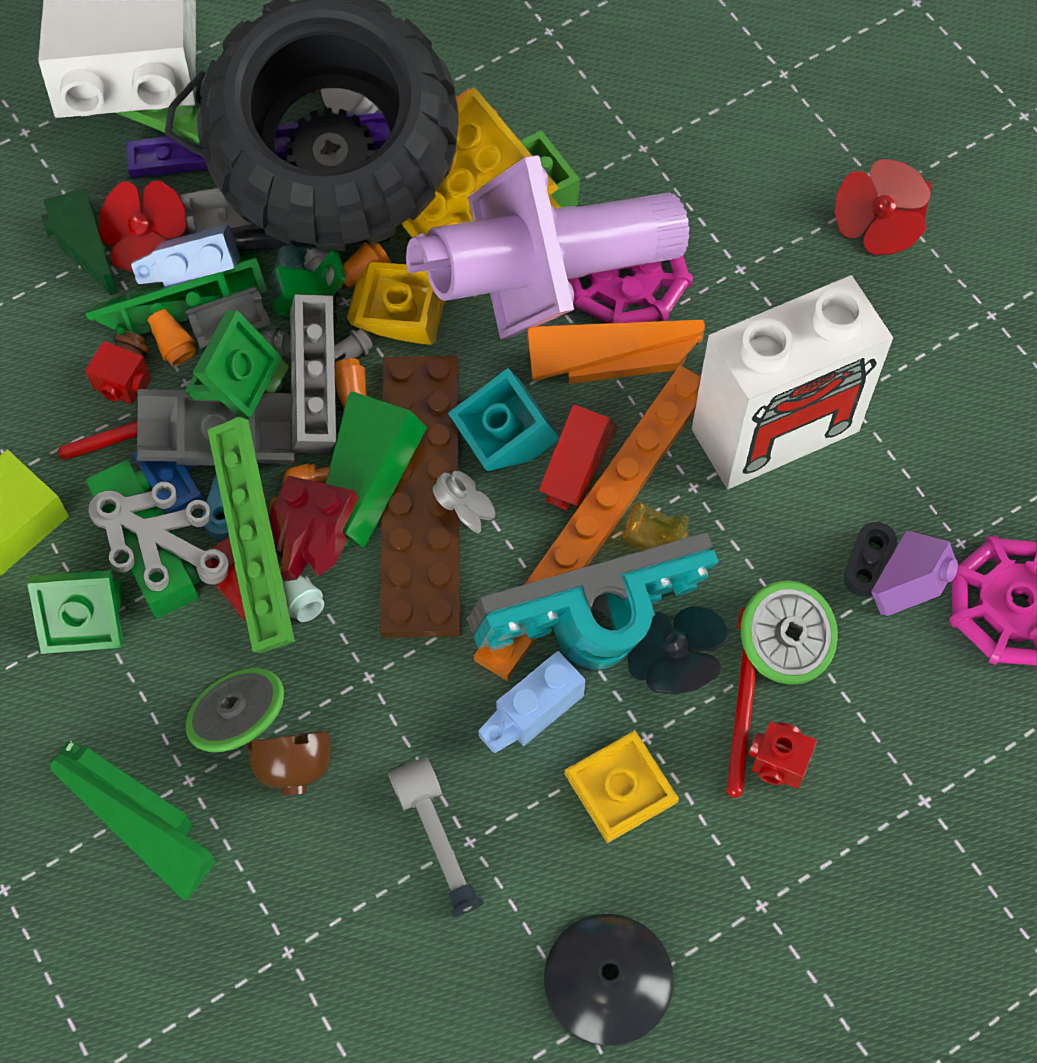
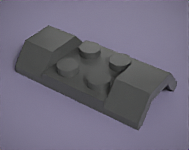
(177, 426)

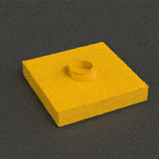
(621, 786)

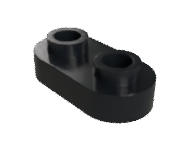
(867, 560)

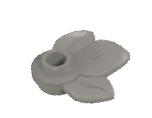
(459, 493)

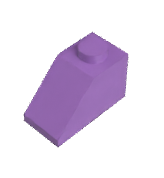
(914, 573)

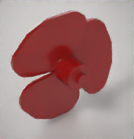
(865, 199)
(137, 231)

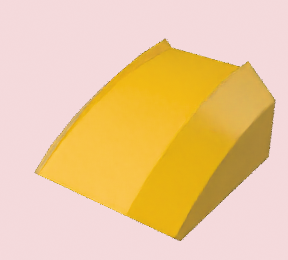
(396, 304)

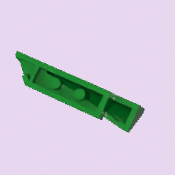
(133, 309)
(137, 816)

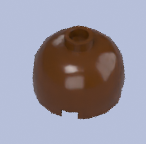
(290, 760)

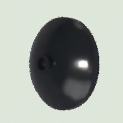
(600, 1008)

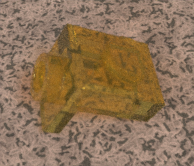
(651, 529)

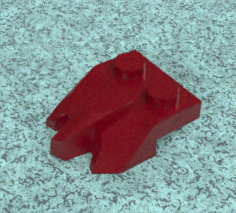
(309, 525)

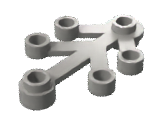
(155, 532)

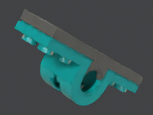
(617, 588)

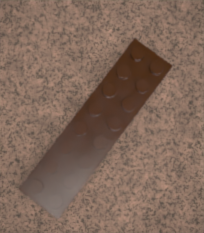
(417, 532)

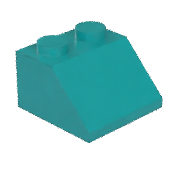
(504, 423)

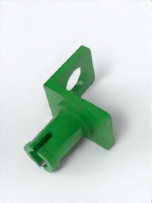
(307, 282)

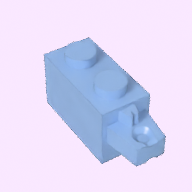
(188, 257)
(533, 703)

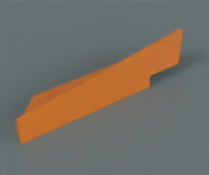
(610, 349)

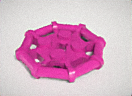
(639, 289)
(996, 602)

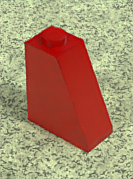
(577, 457)

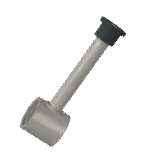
(416, 788)

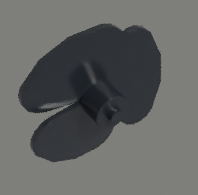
(668, 656)

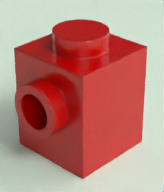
(117, 373)

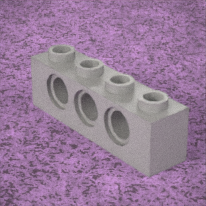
(312, 374)

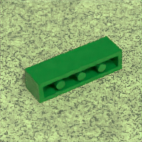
(182, 577)

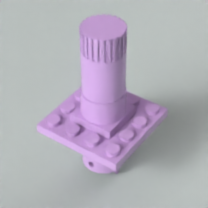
(528, 249)

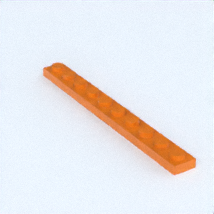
(608, 500)

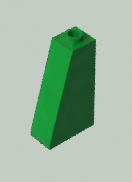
(371, 458)

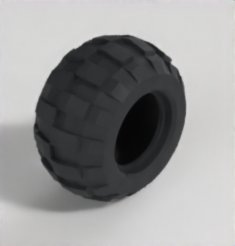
(315, 48)

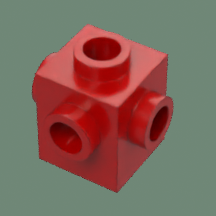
(782, 754)

